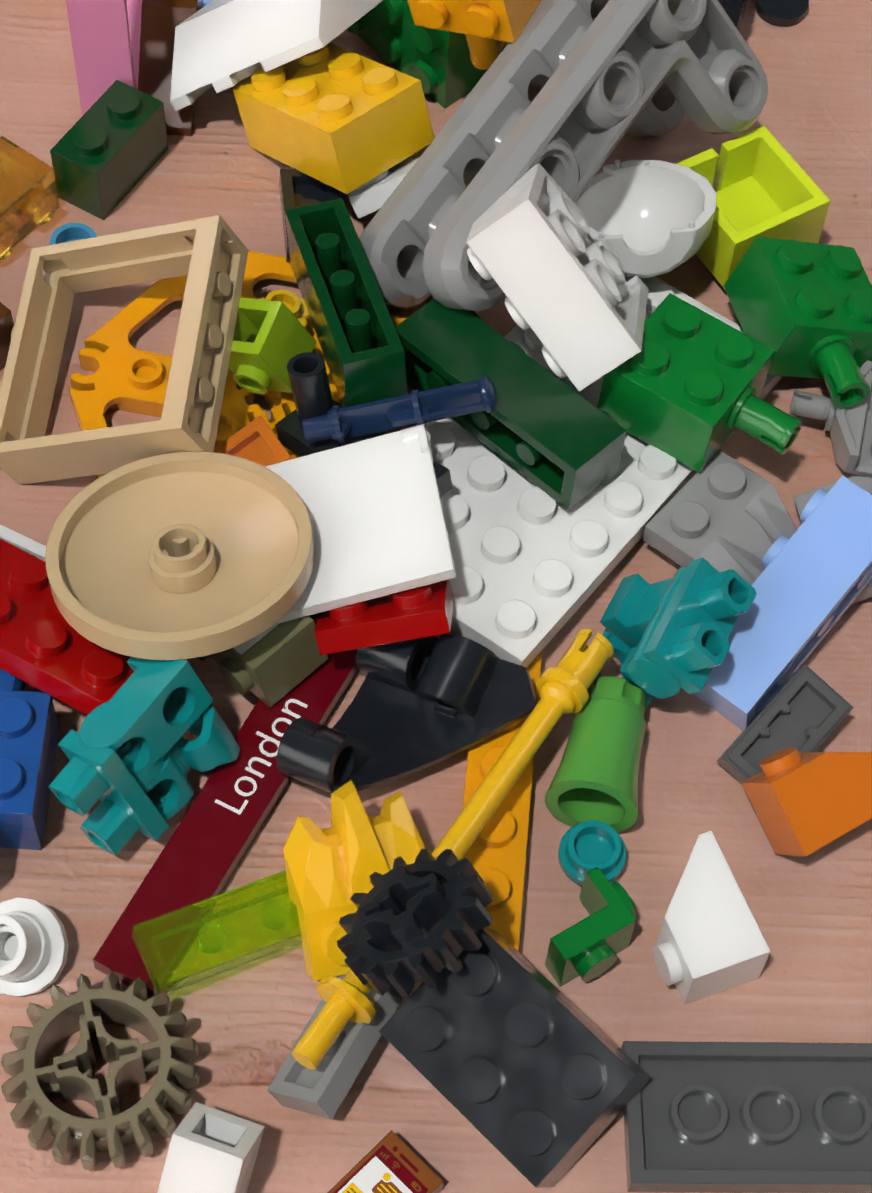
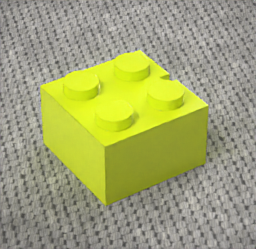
(757, 195)

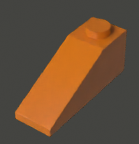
(810, 797)

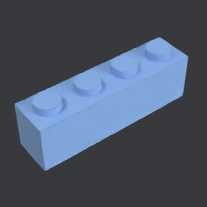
(797, 601)

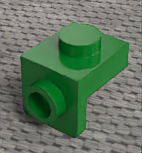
(592, 943)

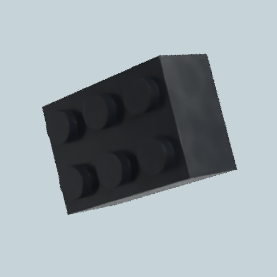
(516, 1059)

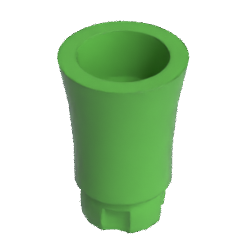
(602, 758)

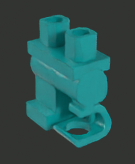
(676, 627)
(135, 753)

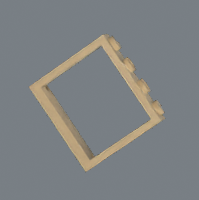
(200, 361)

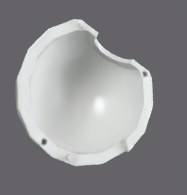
(649, 213)

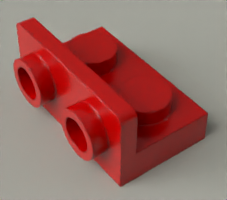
(387, 619)

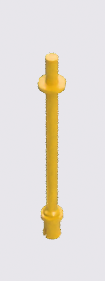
(561, 692)

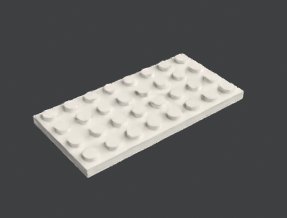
(521, 553)

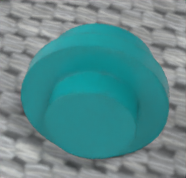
(591, 846)

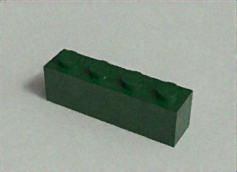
(345, 304)
(538, 418)

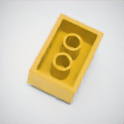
(335, 116)

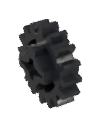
(415, 922)

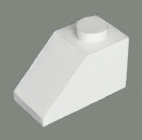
(708, 930)

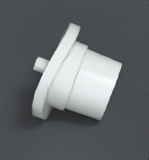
(30, 947)

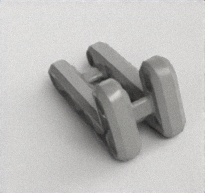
(564, 102)

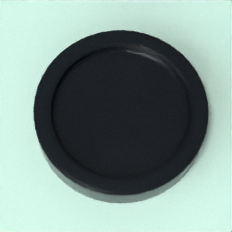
(782, 12)

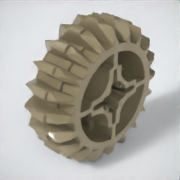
(73, 1072)

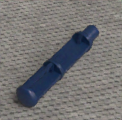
(402, 411)

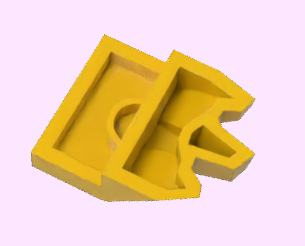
(335, 863)

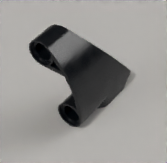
(412, 711)

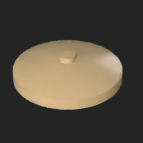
(180, 555)

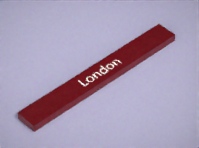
(223, 816)

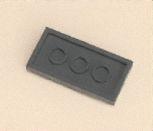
(750, 1117)

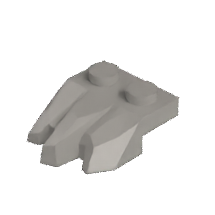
(722, 516)

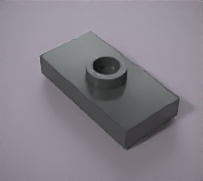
(797, 716)

